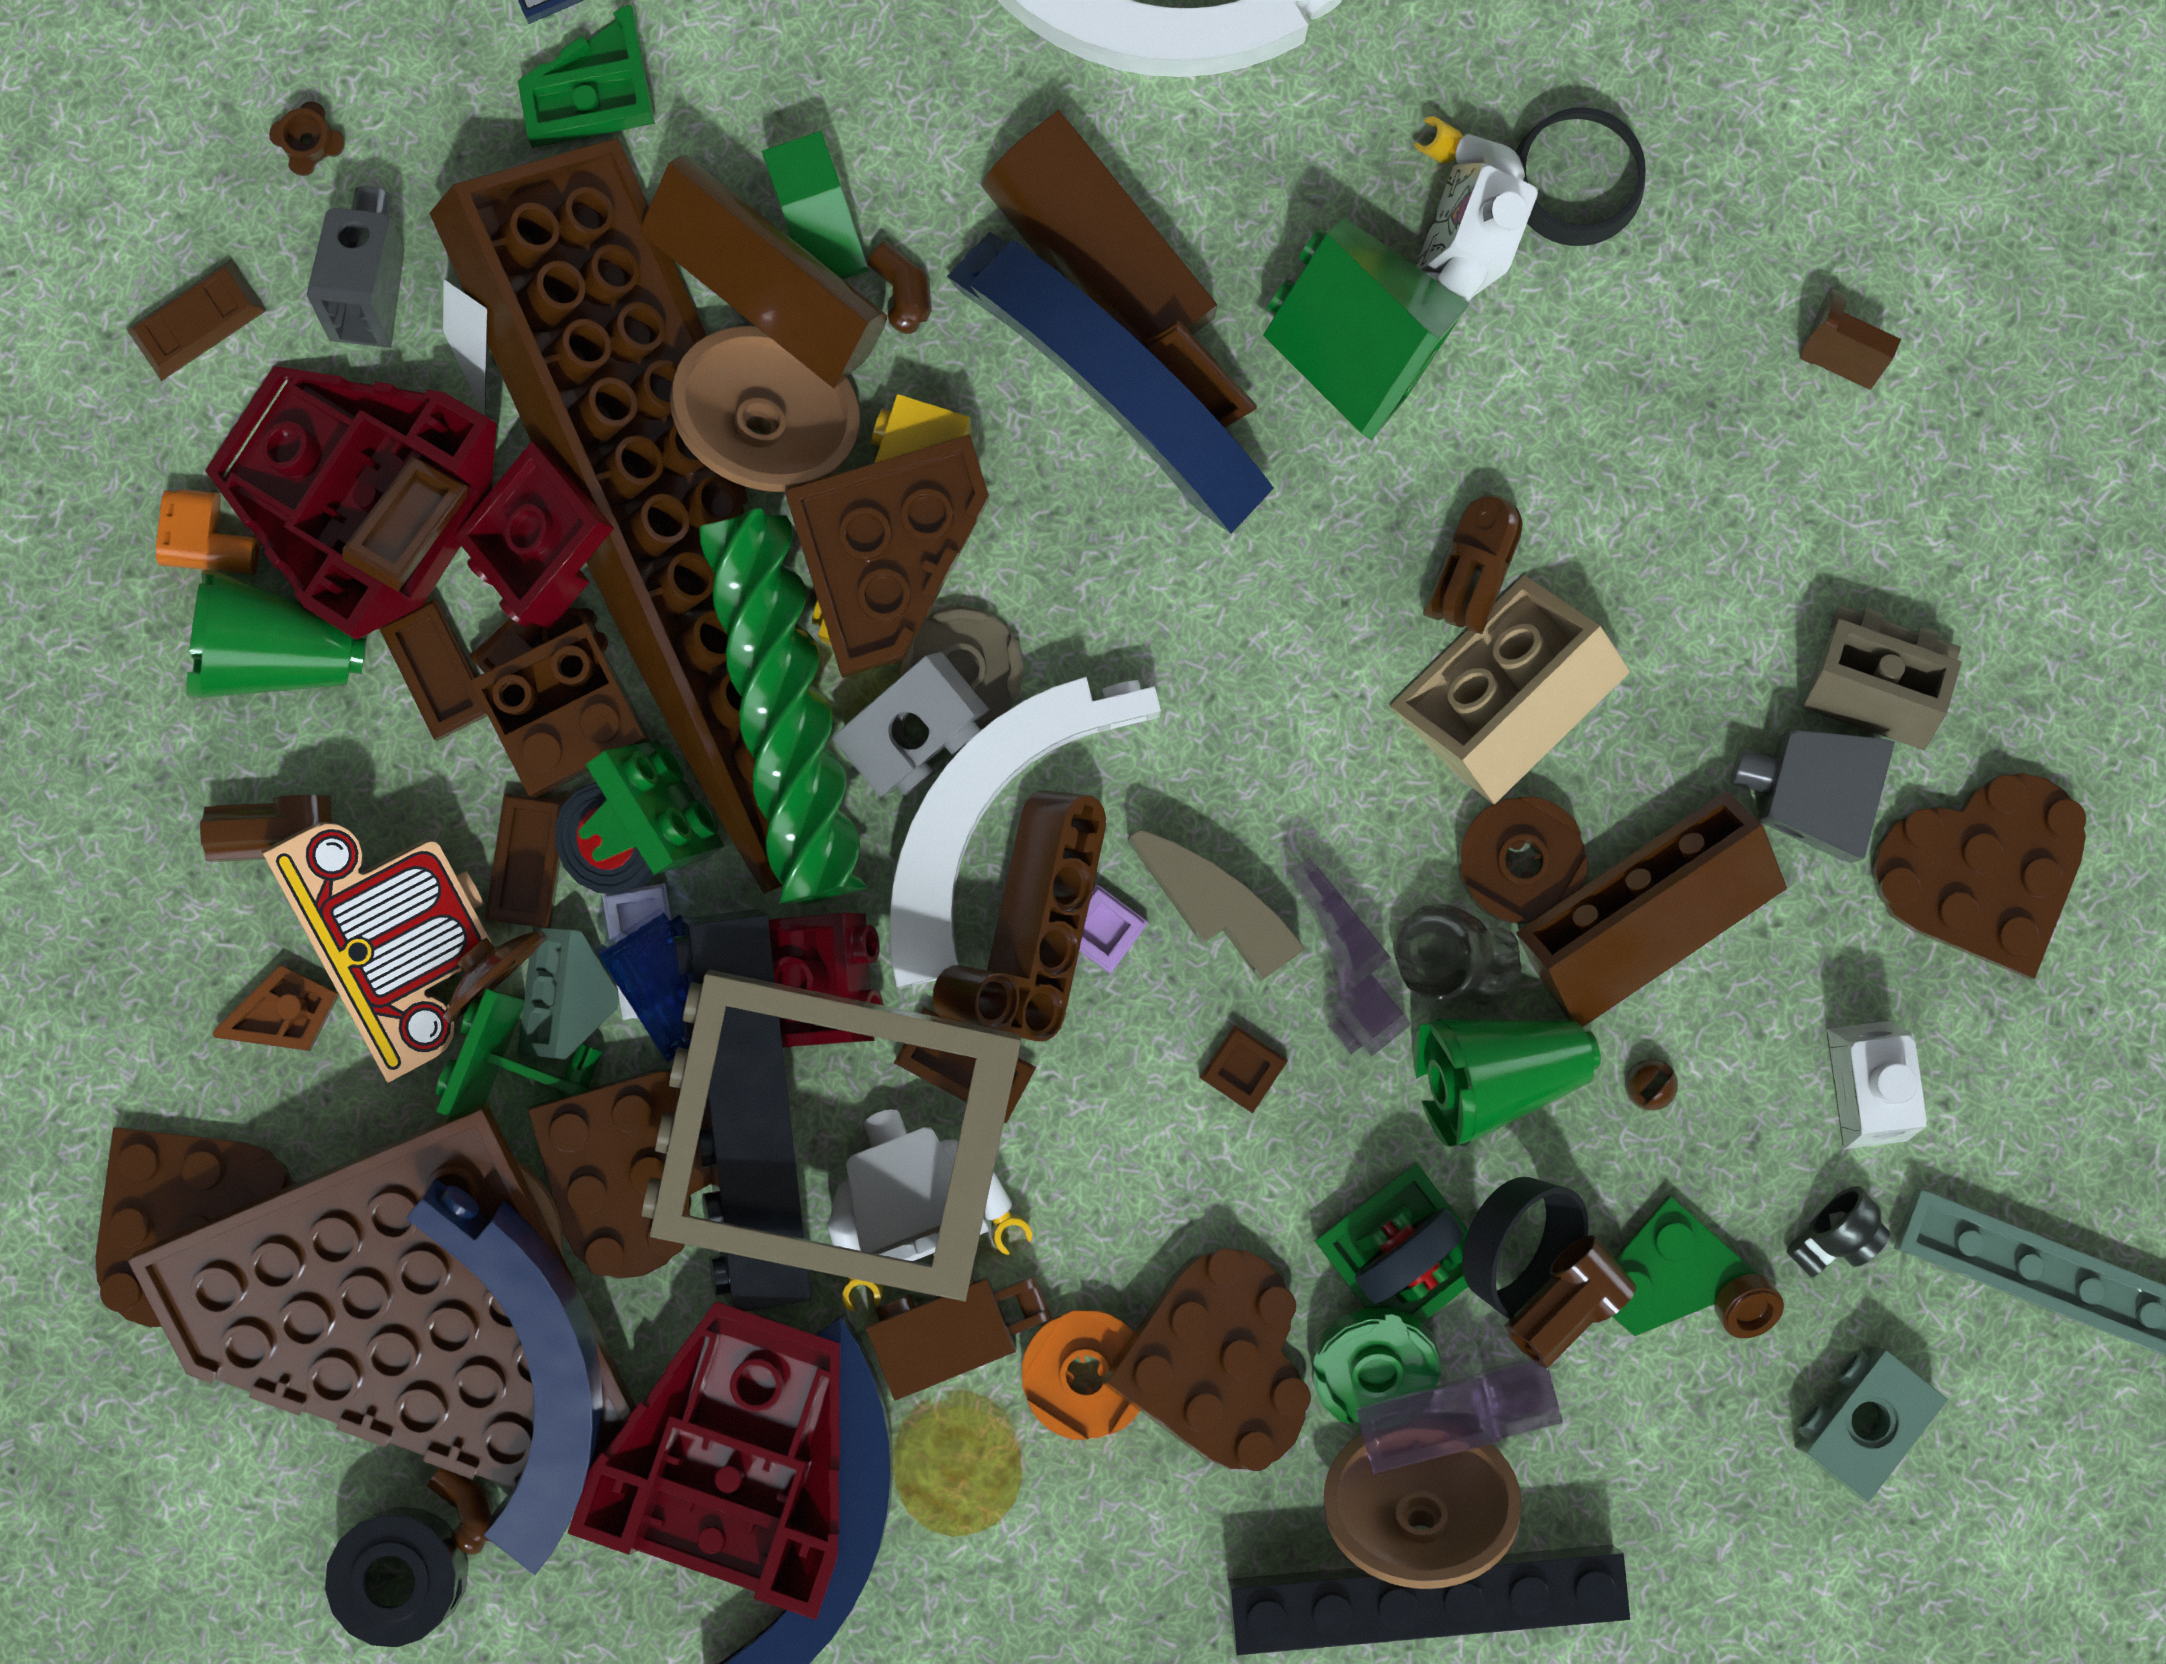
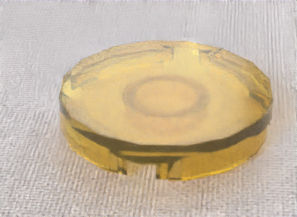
(967, 1446)

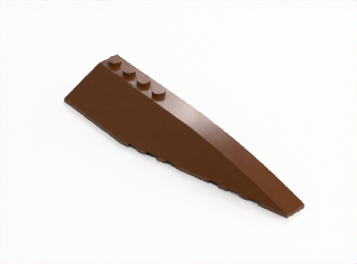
(588, 347)

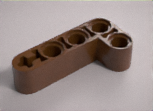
(1036, 925)

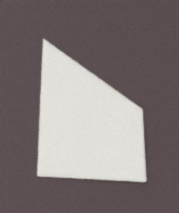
(467, 334)

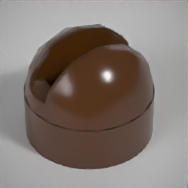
(1642, 1076)

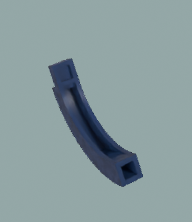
(1117, 374)
(560, 1358)
(863, 1510)

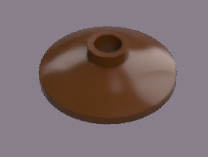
(488, 967)

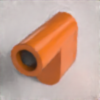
(190, 537)

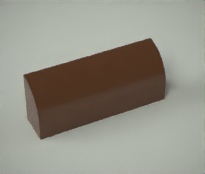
(1094, 231)
(761, 272)
(1653, 909)

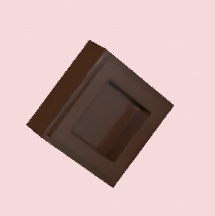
(1243, 1069)

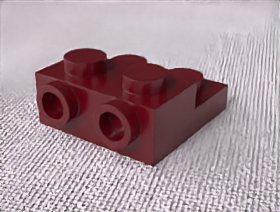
(534, 538)
(826, 957)

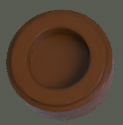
(1749, 1306)

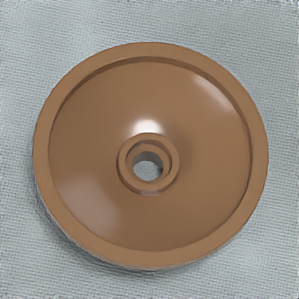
(750, 382)
(1462, 1498)

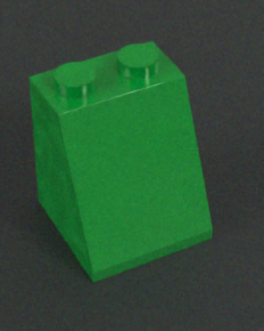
(1361, 323)

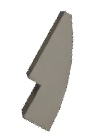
(1216, 902)

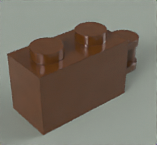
(950, 1336)

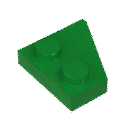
(589, 87)
(1674, 1267)

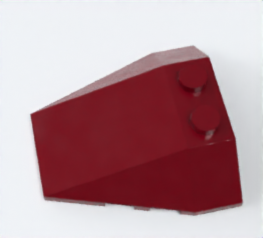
(324, 466)
(731, 1462)

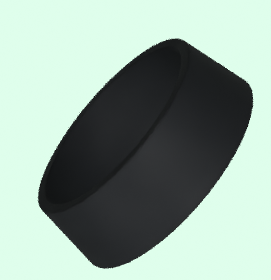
(1590, 234)
(1564, 1225)

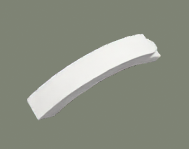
(1169, 39)
(961, 795)

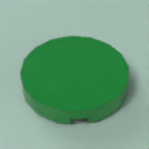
(1373, 1359)

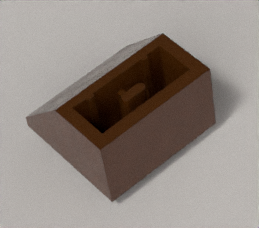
(558, 709)

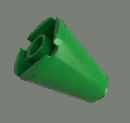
(263, 643)
(1498, 1071)

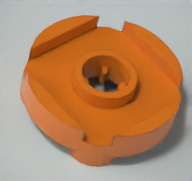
(1049, 1381)

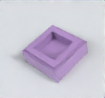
(1109, 929)

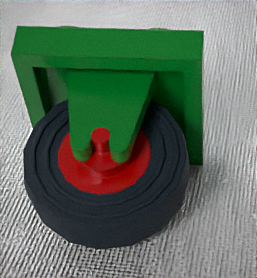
(633, 821)
(1400, 1247)

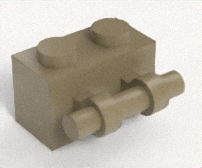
(1884, 677)

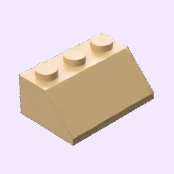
(1512, 691)

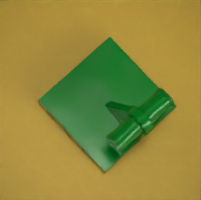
(488, 1030)

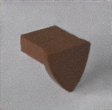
(1848, 344)

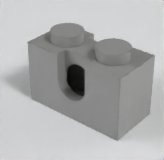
(877, 735)

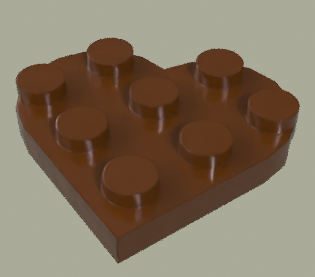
(1986, 873)
(599, 1165)
(163, 1187)
(1213, 1362)

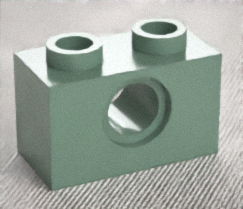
(1904, 1410)

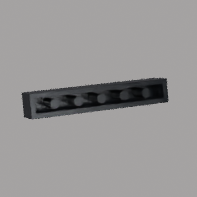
(745, 1113)
(1358, 1608)

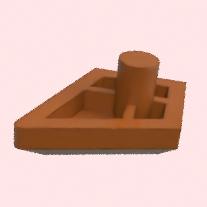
(281, 1012)

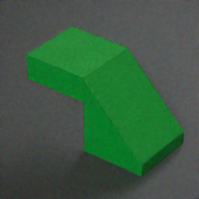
(815, 203)

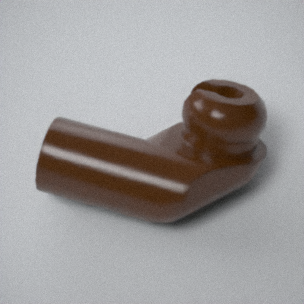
(909, 285)
(472, 1505)

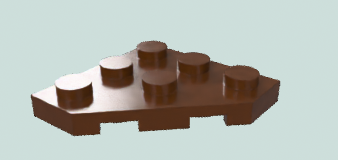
(886, 544)

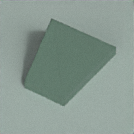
(564, 995)

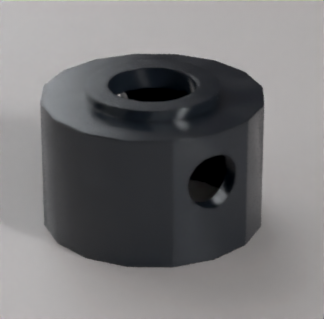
(427, 1548)

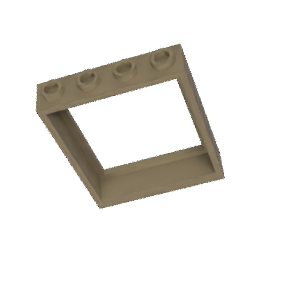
(974, 1159)

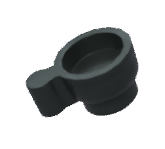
(1854, 1237)

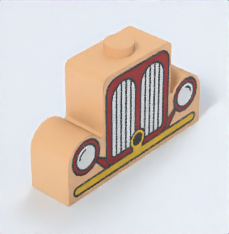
(382, 934)

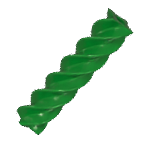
(781, 713)

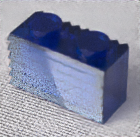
(646, 975)

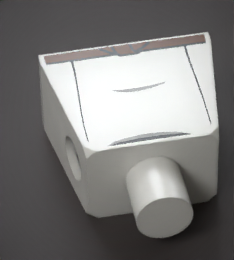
(1876, 1084)

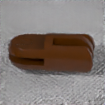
(1476, 563)

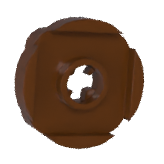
(1512, 825)

